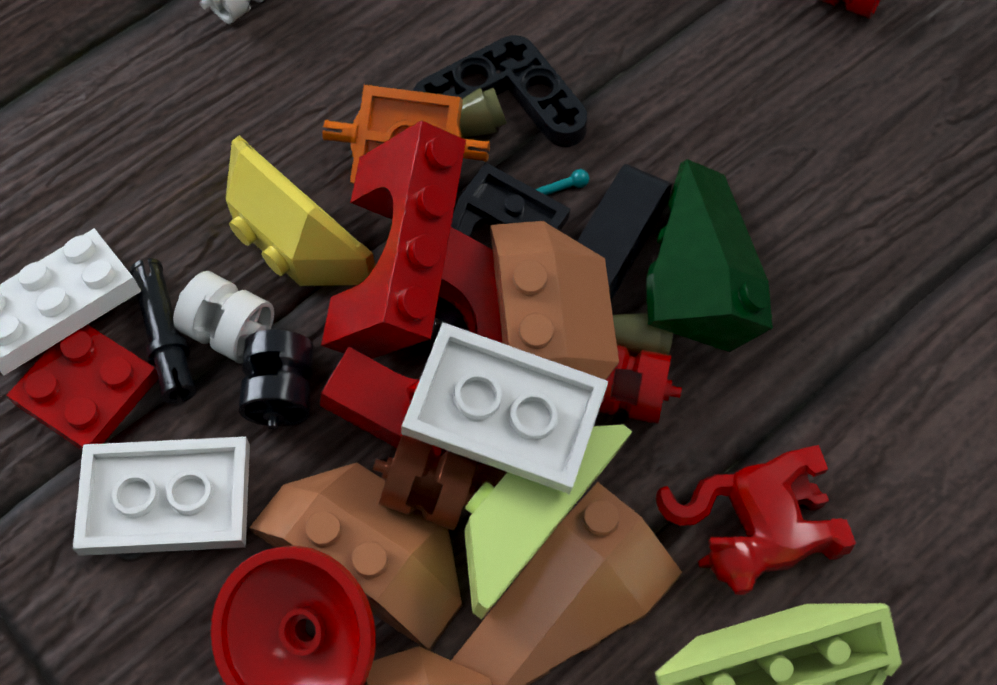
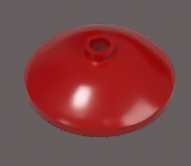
(263, 617)

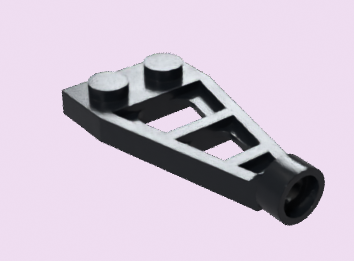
(494, 200)

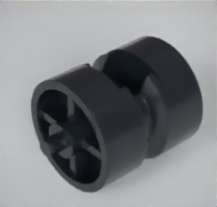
(276, 378)

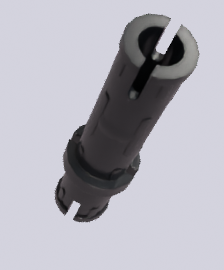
(166, 347)

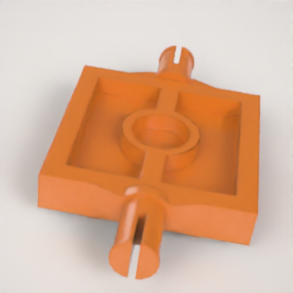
(390, 112)

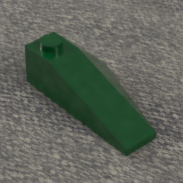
(707, 268)

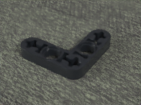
(517, 79)

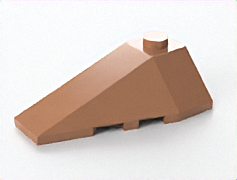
(579, 587)

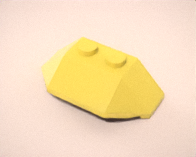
(289, 226)

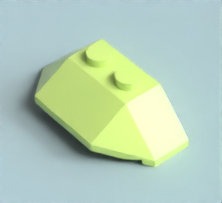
(520, 515)
(793, 648)

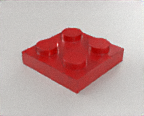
(83, 387)

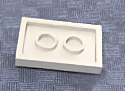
(59, 297)
(505, 408)
(162, 496)

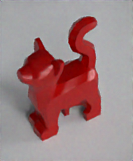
(769, 510)

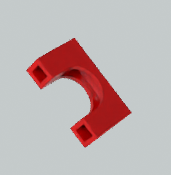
(416, 186)
(376, 395)

